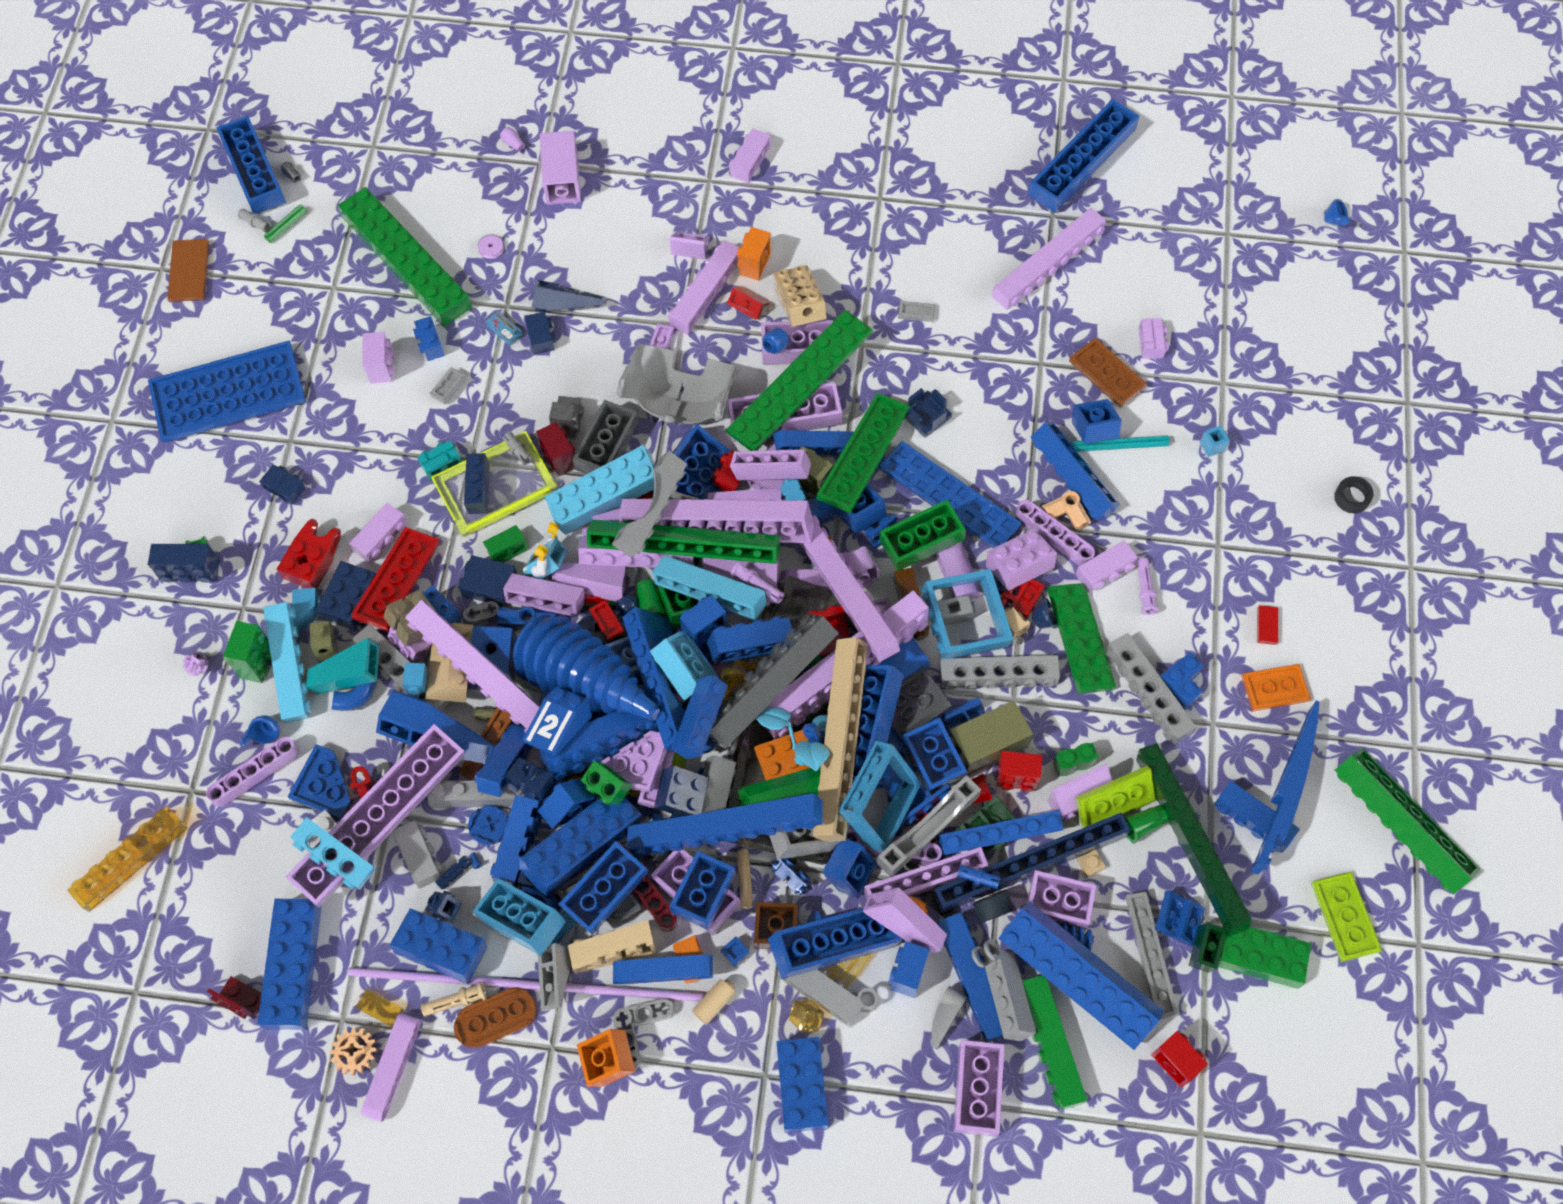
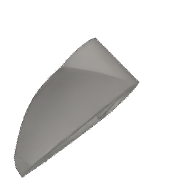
(946, 1013)

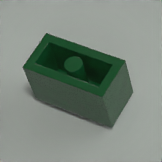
(1207, 947)

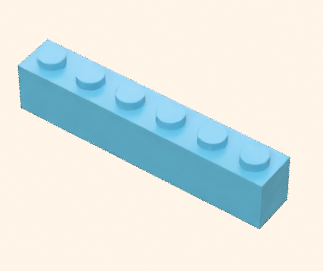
(702, 583)
(286, 662)

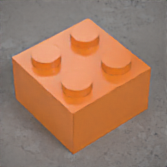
(754, 253)
(605, 1058)

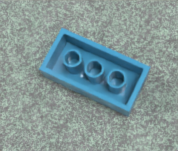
(519, 916)

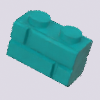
(439, 459)

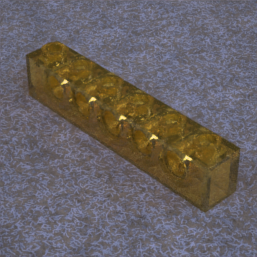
(123, 870)

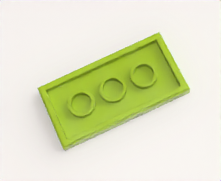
(1116, 797)
(1346, 917)

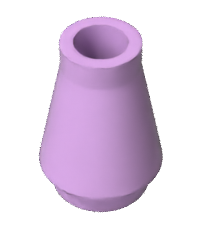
(511, 138)

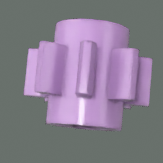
(195, 663)

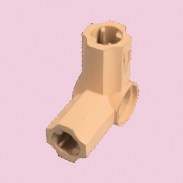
(1075, 512)

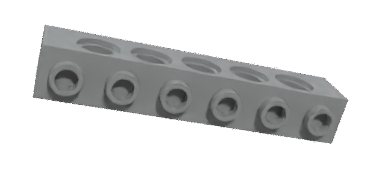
(396, 664)
(1007, 665)
(1150, 678)

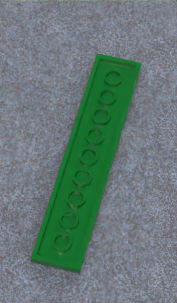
(799, 381)

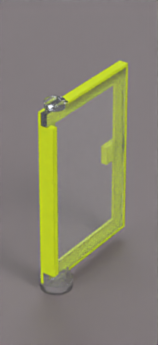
(510, 486)

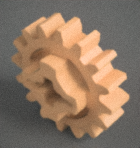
(353, 1060)

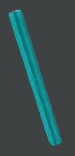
(1123, 443)

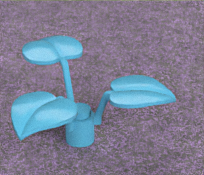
(805, 752)

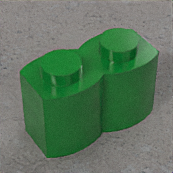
(1075, 759)

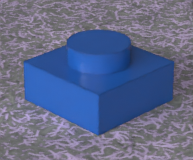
(735, 951)

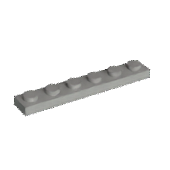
(1151, 953)

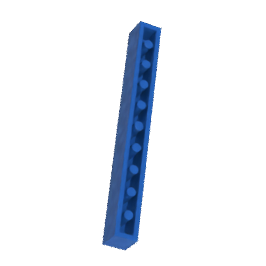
(725, 825)

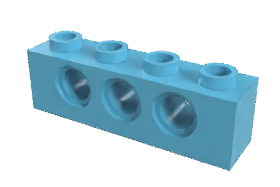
(309, 830)

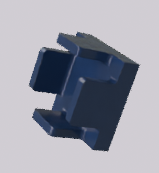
(927, 411)

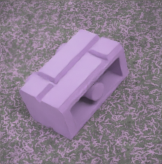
(1152, 338)

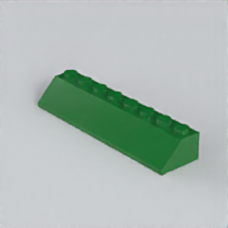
(1407, 820)

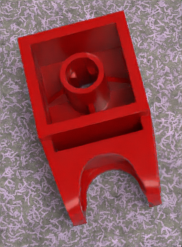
(309, 556)

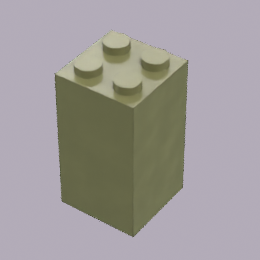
(984, 737)

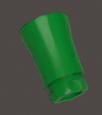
(649, 597)
(1145, 822)

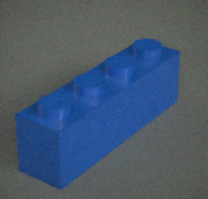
(699, 717)
(492, 777)
(1250, 813)

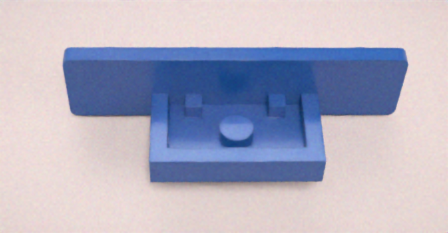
(922, 803)

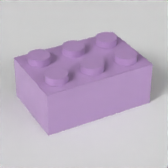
(1021, 559)
(1062, 898)

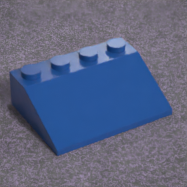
(702, 457)

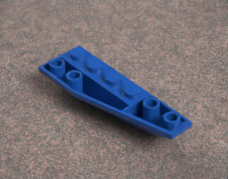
(409, 718)

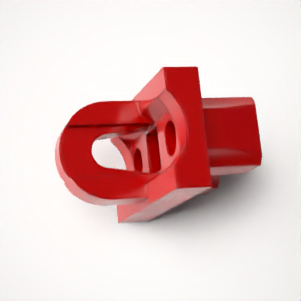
(365, 785)

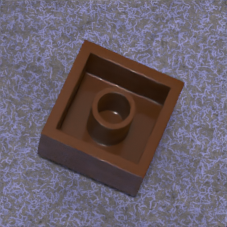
(772, 918)

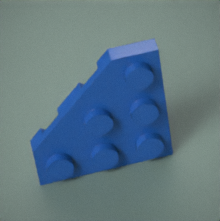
(322, 784)

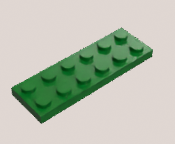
(1081, 638)

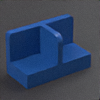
(962, 713)

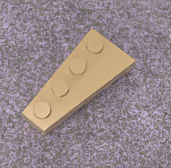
(604, 949)

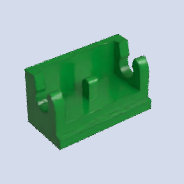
(506, 545)

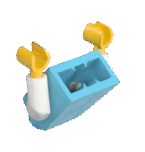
(548, 557)

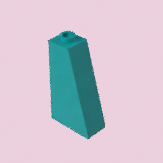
(346, 669)

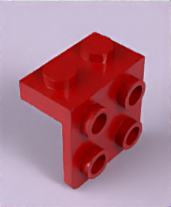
(835, 616)

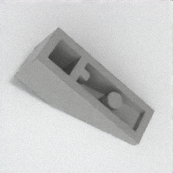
(553, 975)

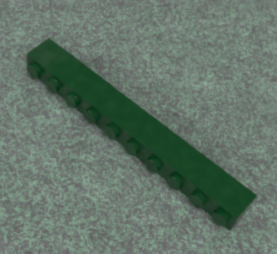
(1195, 842)

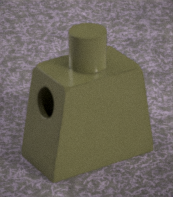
(323, 637)

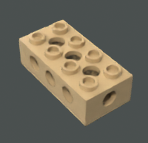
(800, 296)

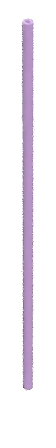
(525, 984)

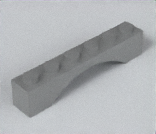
(666, 475)
(911, 843)

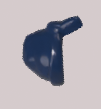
(1043, 615)

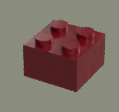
(557, 448)

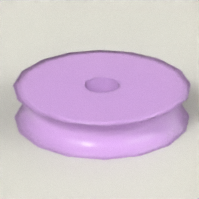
(490, 252)

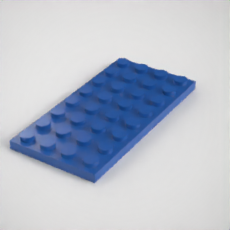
(226, 391)

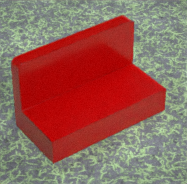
(747, 301)

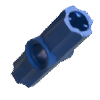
(515, 617)

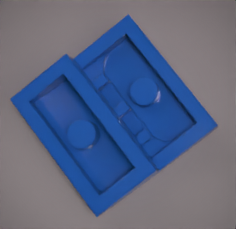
(1179, 918)

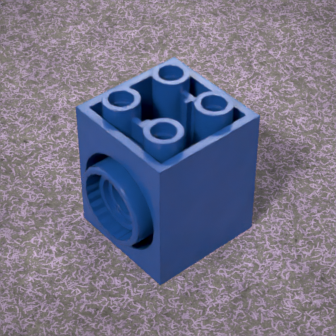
(501, 642)

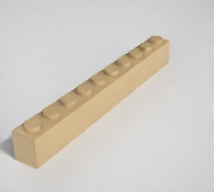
(841, 736)

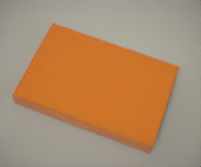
(1275, 687)

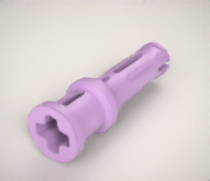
(751, 578)
(1147, 593)

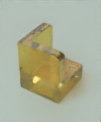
(806, 1015)

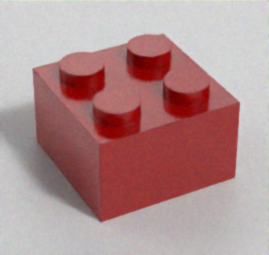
(1018, 771)
(1180, 1059)

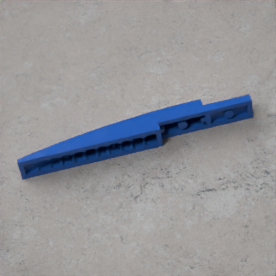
(1289, 790)

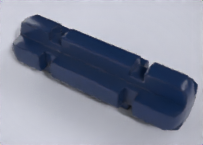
(453, 872)

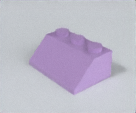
(1064, 796)

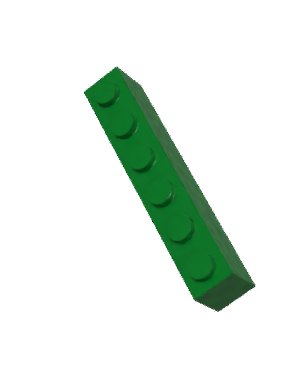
(1053, 1045)

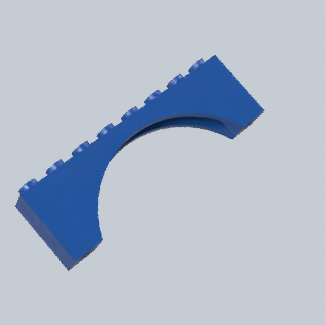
(646, 632)

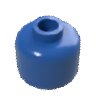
(775, 340)

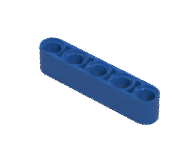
(819, 441)
(662, 969)

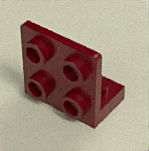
(238, 998)

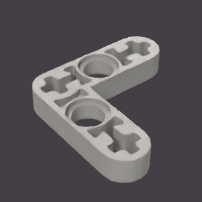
(634, 1021)

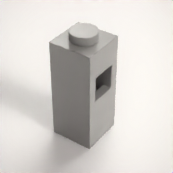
(955, 610)

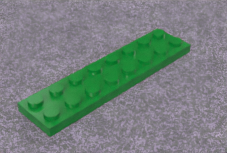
(863, 453)

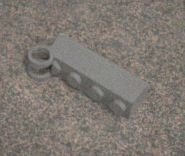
(1007, 991)
(832, 995)

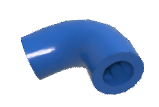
(353, 699)

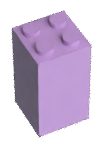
(560, 167)

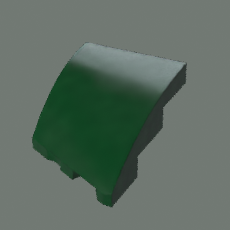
(991, 813)

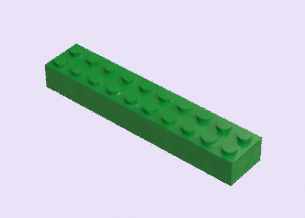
(405, 256)

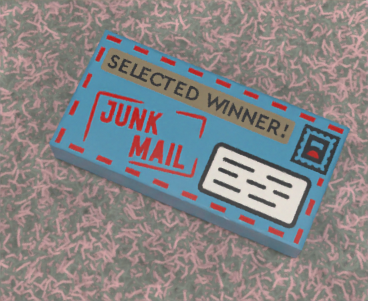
(503, 328)

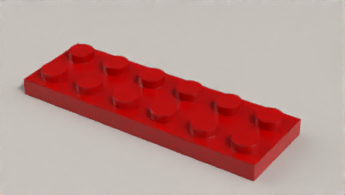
(396, 576)

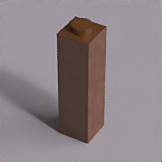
(905, 583)

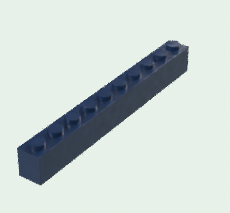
(1039, 858)

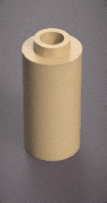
(714, 1001)

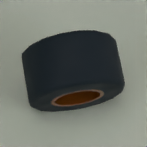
(993, 906)

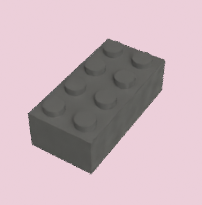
(606, 437)

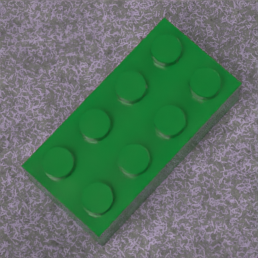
(922, 535)
(1266, 956)

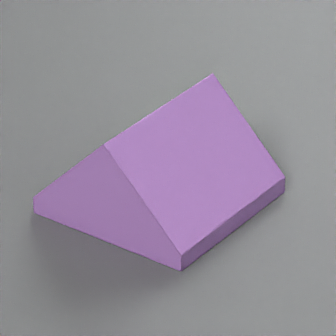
(689, 245)

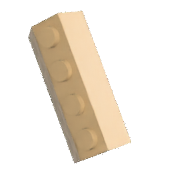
(444, 680)

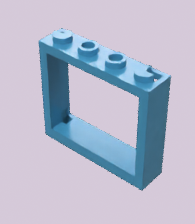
(995, 606)
(864, 787)

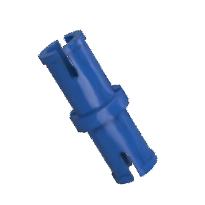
(978, 876)

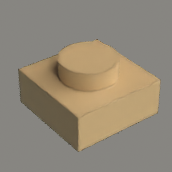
(1091, 863)

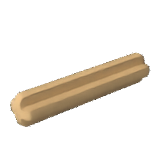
(744, 879)

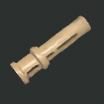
(464, 997)

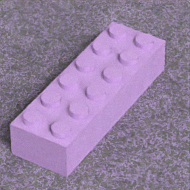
(818, 411)

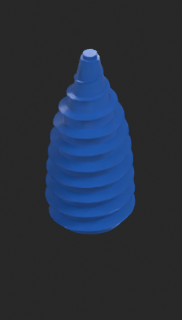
(566, 656)

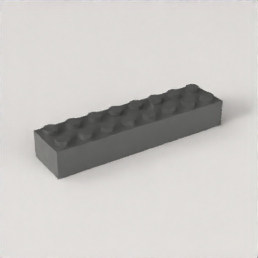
(771, 677)

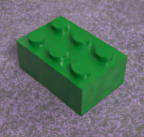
(248, 652)

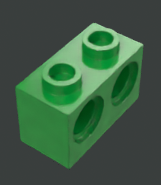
(607, 780)

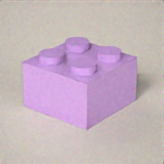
(377, 357)

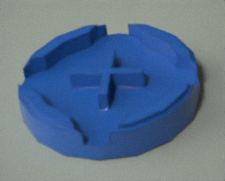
(487, 825)

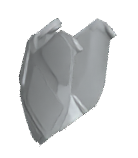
(657, 386)

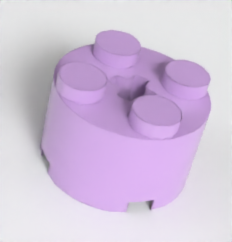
(863, 565)

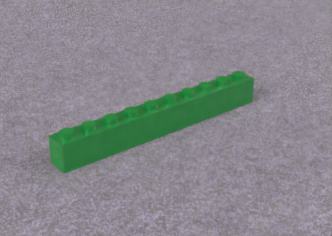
(693, 542)

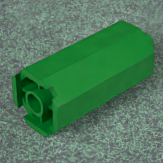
(782, 787)

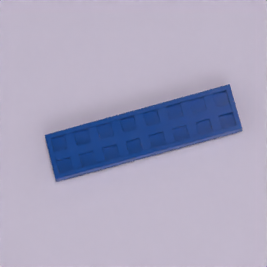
(936, 485)

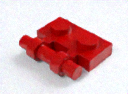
(1026, 598)

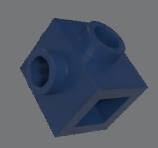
(443, 906)

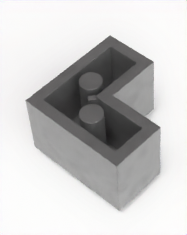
(567, 414)

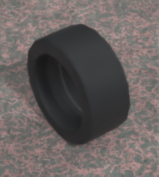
(1356, 482)

